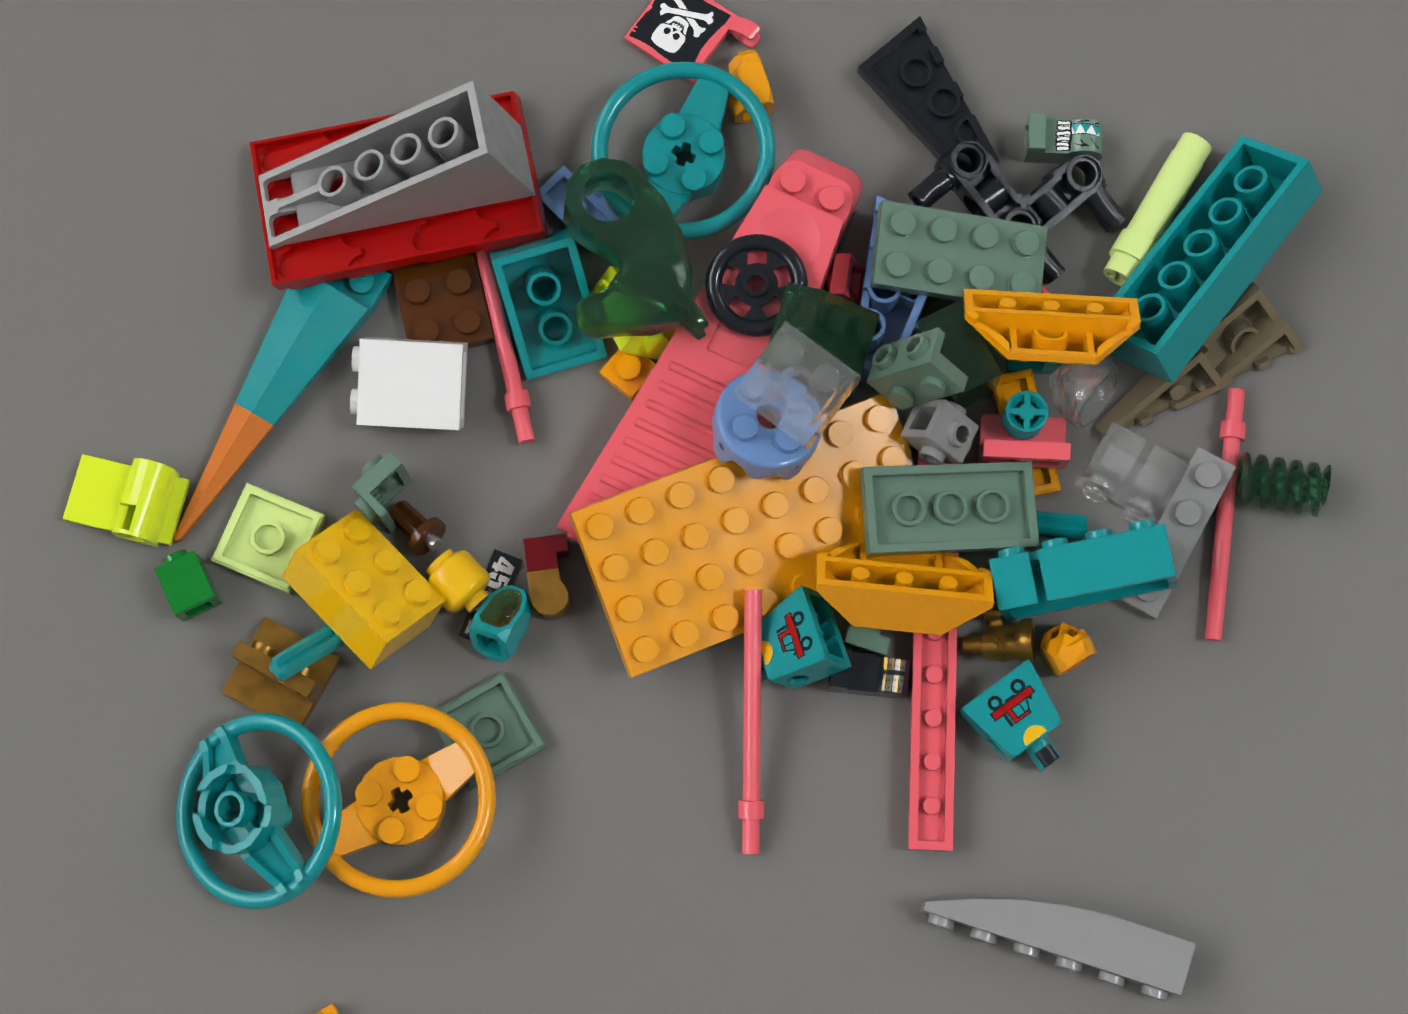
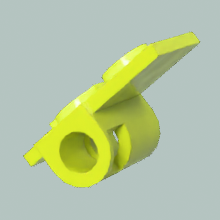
(130, 501)

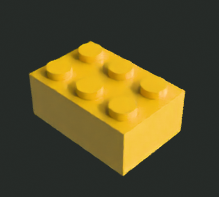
(363, 588)

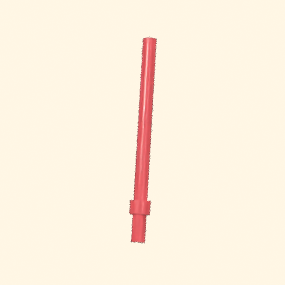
(516, 399)
(1231, 433)
(751, 807)

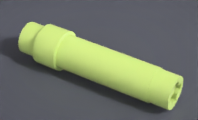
(1157, 207)

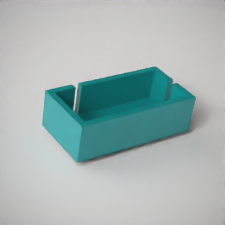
(1083, 571)

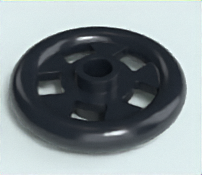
(736, 255)

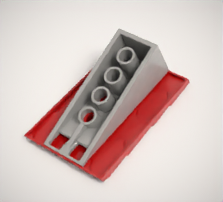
(398, 189)

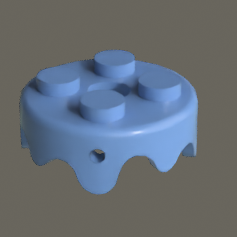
(749, 444)

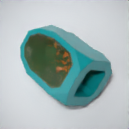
(501, 623)

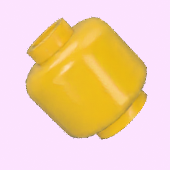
(459, 580)

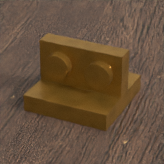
(261, 690)

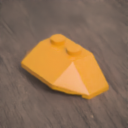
(1051, 325)
(903, 590)

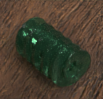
(1283, 483)

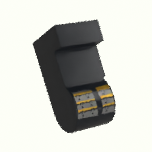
(872, 676)

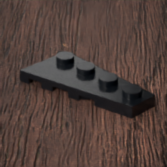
(920, 91)

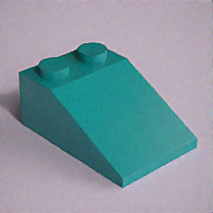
(540, 294)

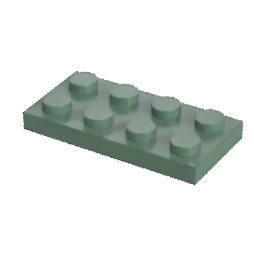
(953, 251)
(948, 508)

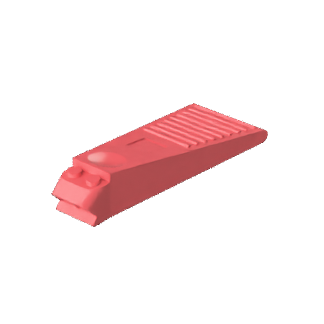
(670, 418)

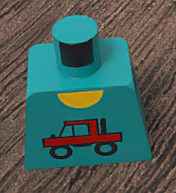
(801, 641)
(1016, 717)

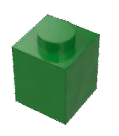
(187, 584)

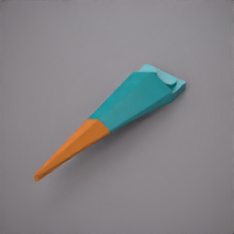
(299, 344)

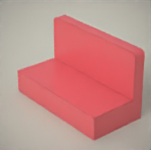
(1045, 450)

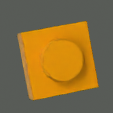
(627, 372)

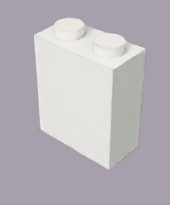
(409, 383)

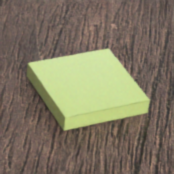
(265, 536)

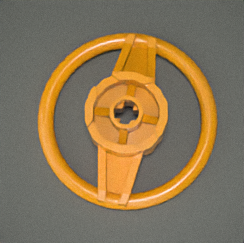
(431, 784)

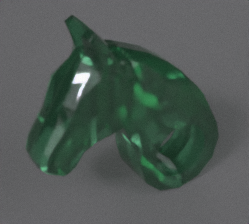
(647, 246)

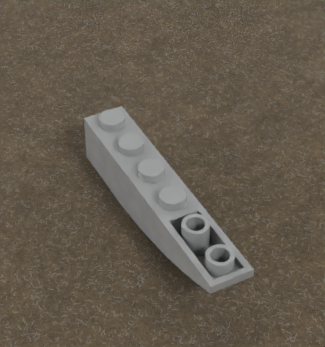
(1076, 938)

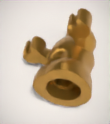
(1003, 641)

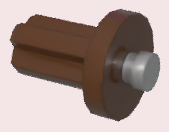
(423, 533)

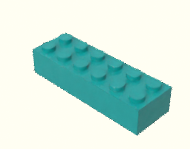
(1214, 253)

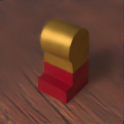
(544, 577)

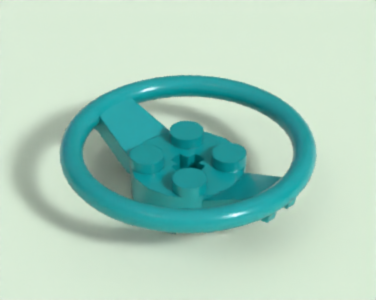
(694, 132)
(247, 811)

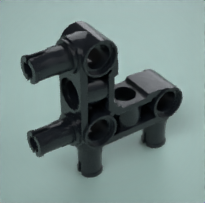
(990, 195)

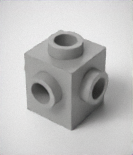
(940, 432)

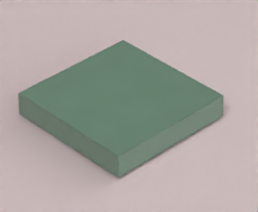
(498, 723)

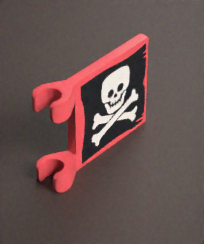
(688, 30)

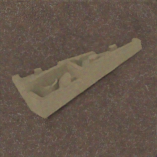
(1242, 341)

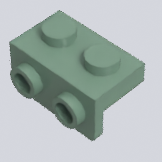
(915, 371)
(378, 486)

